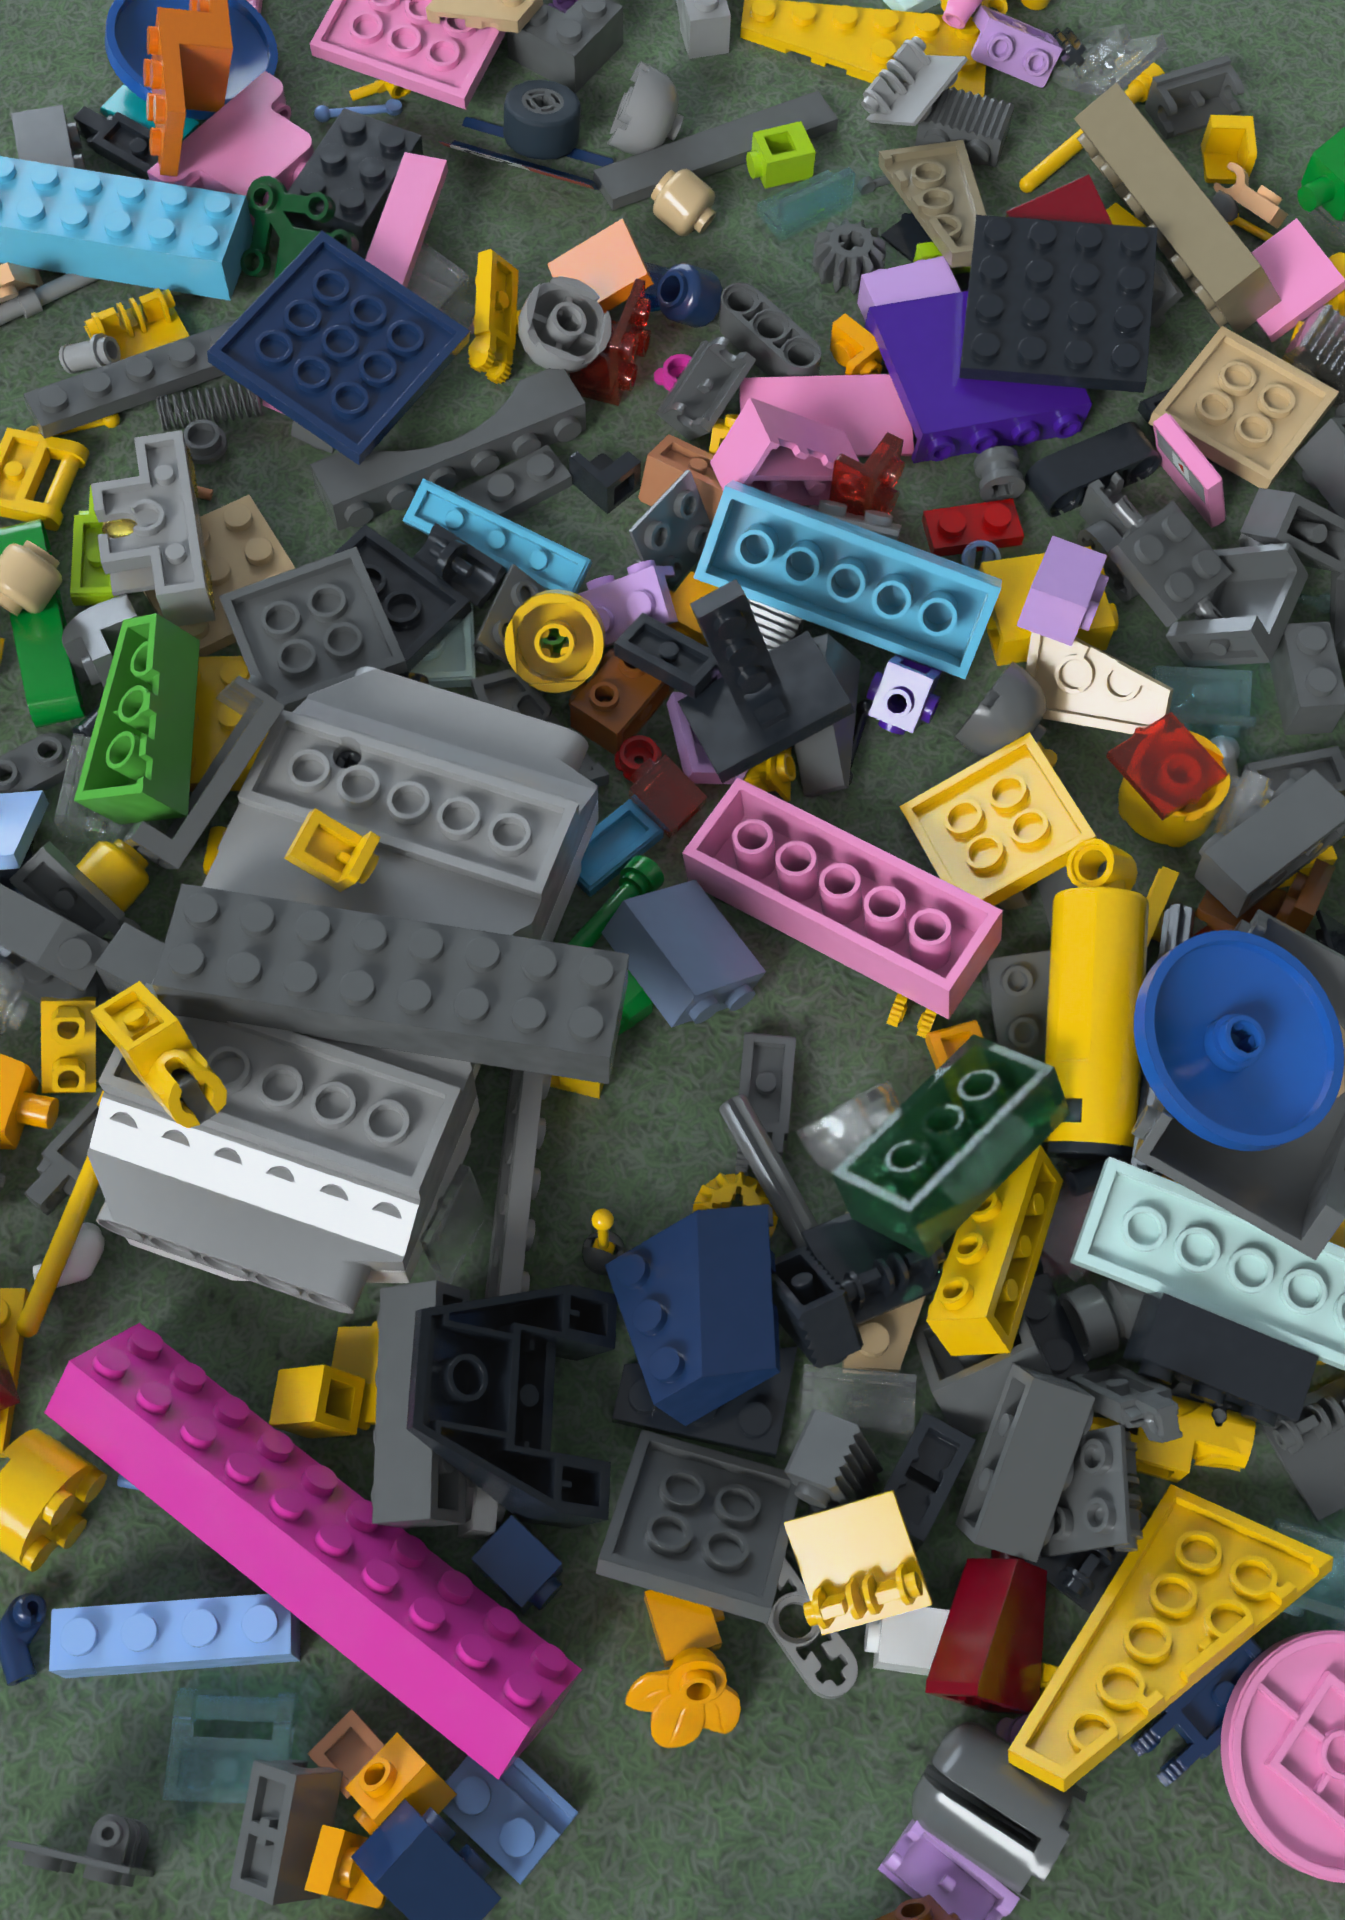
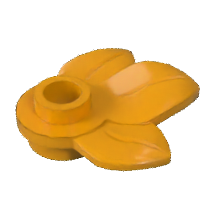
(686, 1698)

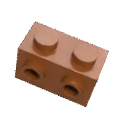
(615, 702)

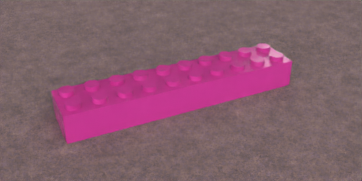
(314, 1545)

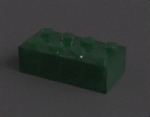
(951, 1144)

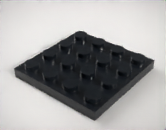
(1059, 303)

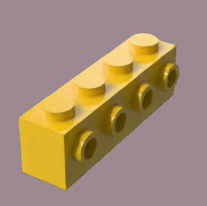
(995, 1262)

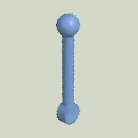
(392, 107)

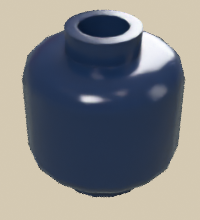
(689, 295)

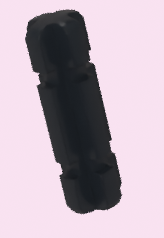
(1071, 46)

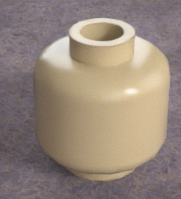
(683, 202)
(27, 578)

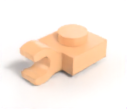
(1262, 203)

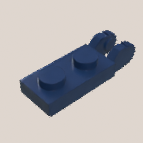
(1197, 1714)

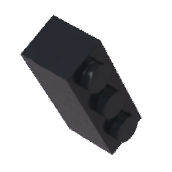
(1220, 1359)

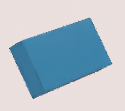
(614, 844)

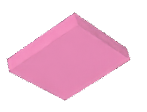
(1299, 275)

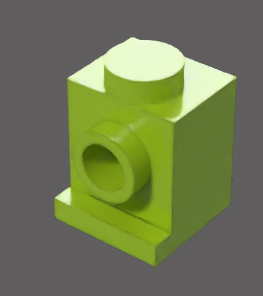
(781, 155)

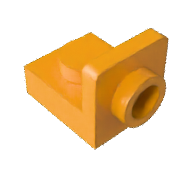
(855, 347)
(337, 1874)

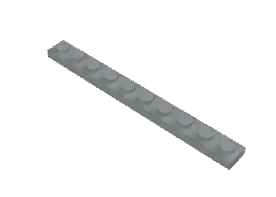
(511, 1237)

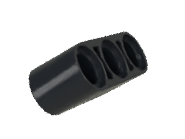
(1064, 476)

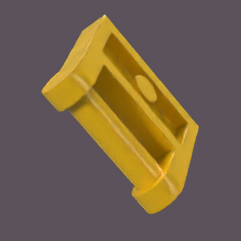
(22, 467)

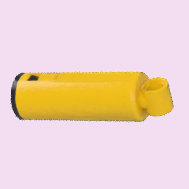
(1092, 998)

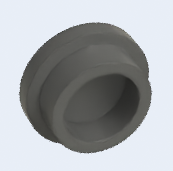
(205, 441)

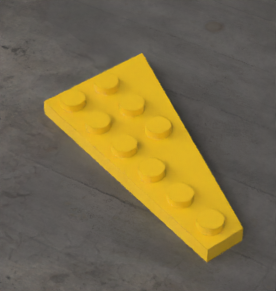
(858, 36)

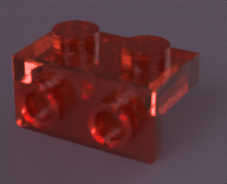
(869, 484)

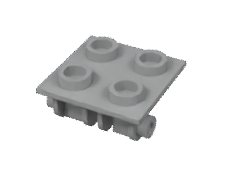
(910, 85)

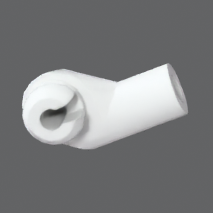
(83, 1256)

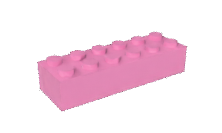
(844, 897)

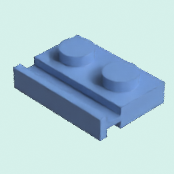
(508, 1817)

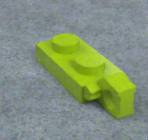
(88, 578)

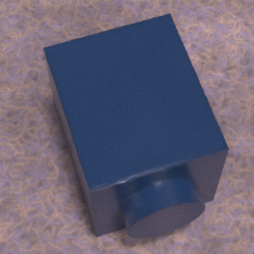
(519, 1566)

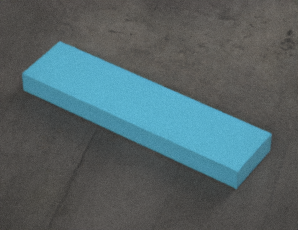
(497, 537)

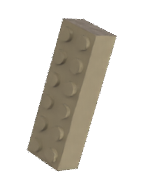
(1167, 198)

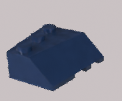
(702, 1308)

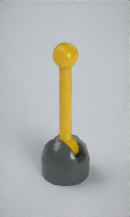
(1230, 211)
(604, 1243)

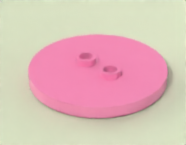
(1289, 1751)

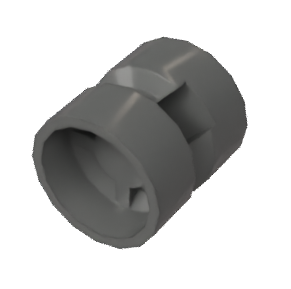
(1101, 1316)

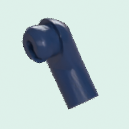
(17, 1631)

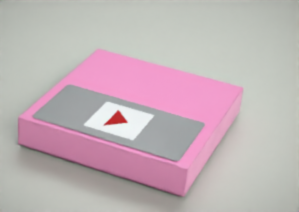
(1190, 470)

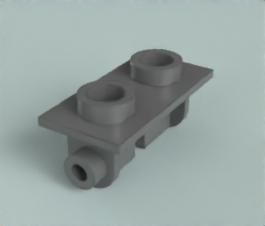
(512, 594)

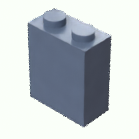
(684, 953)

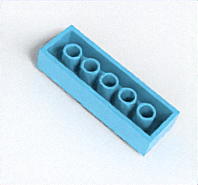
(122, 228)
(848, 578)

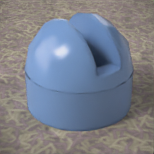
(989, 553)

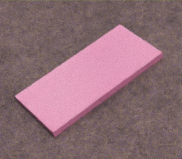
(855, 404)

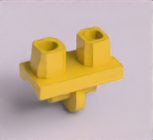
(68, 1045)

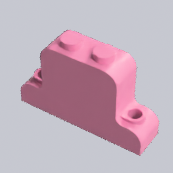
(243, 143)

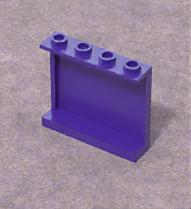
(960, 415)

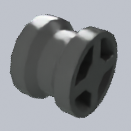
(999, 474)

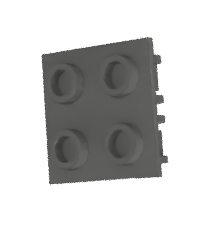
(673, 529)
(1019, 1000)
(1315, 1449)
(1096, 1504)
(111, 1857)

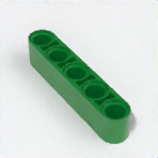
(45, 668)

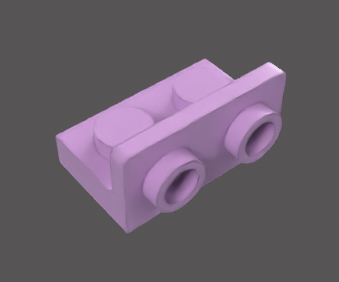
(1014, 47)

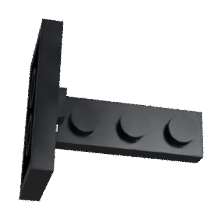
(763, 696)

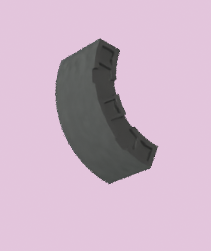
(1283, 1190)

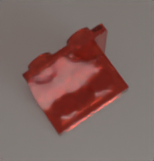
(616, 367)

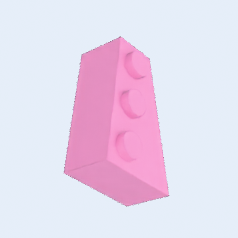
(780, 453)

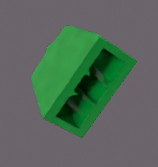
(1325, 178)

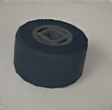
(541, 119)

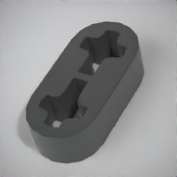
(1103, 538)

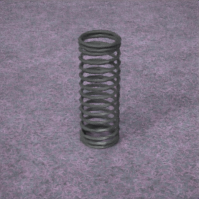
(165, 412)

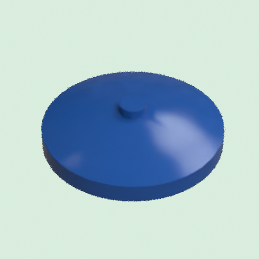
(127, 44)
(1238, 1040)

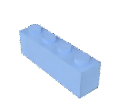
(172, 1636)

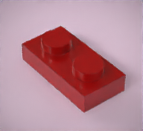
(955, 527)

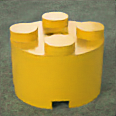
(537, 661)
(1185, 823)
(43, 1497)

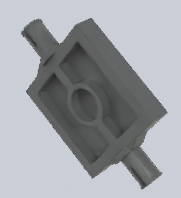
(1168, 562)

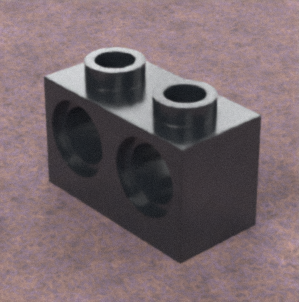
(927, 1473)

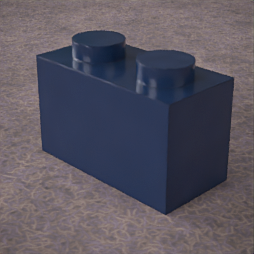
(422, 1871)

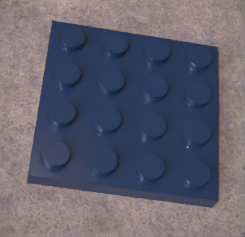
(339, 347)

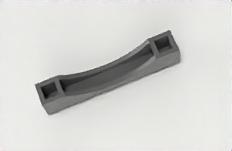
(537, 414)

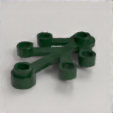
(275, 216)

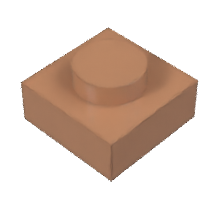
(347, 1748)

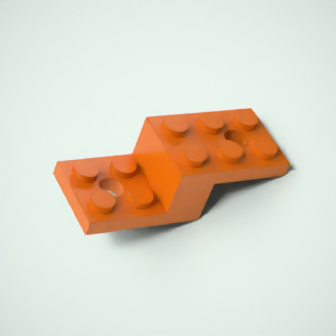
(185, 72)

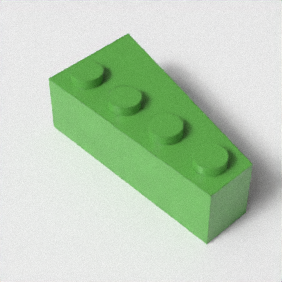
(144, 726)

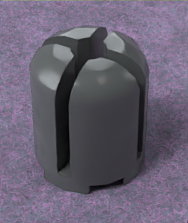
(992, 1808)

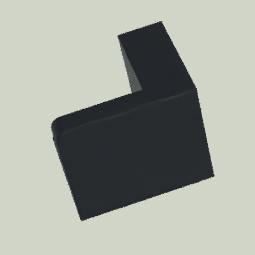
(606, 480)

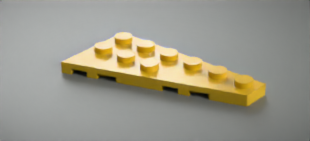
(1163, 1624)

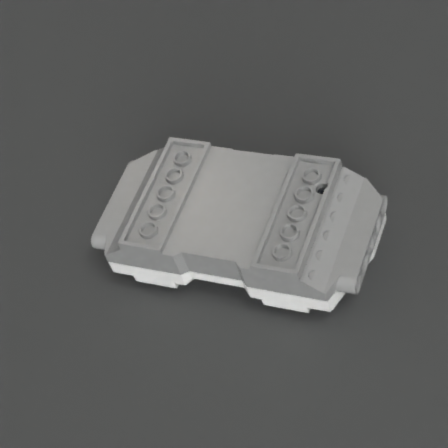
(325, 1144)

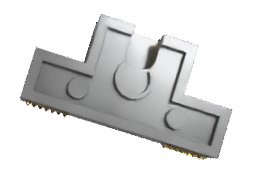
(156, 531)

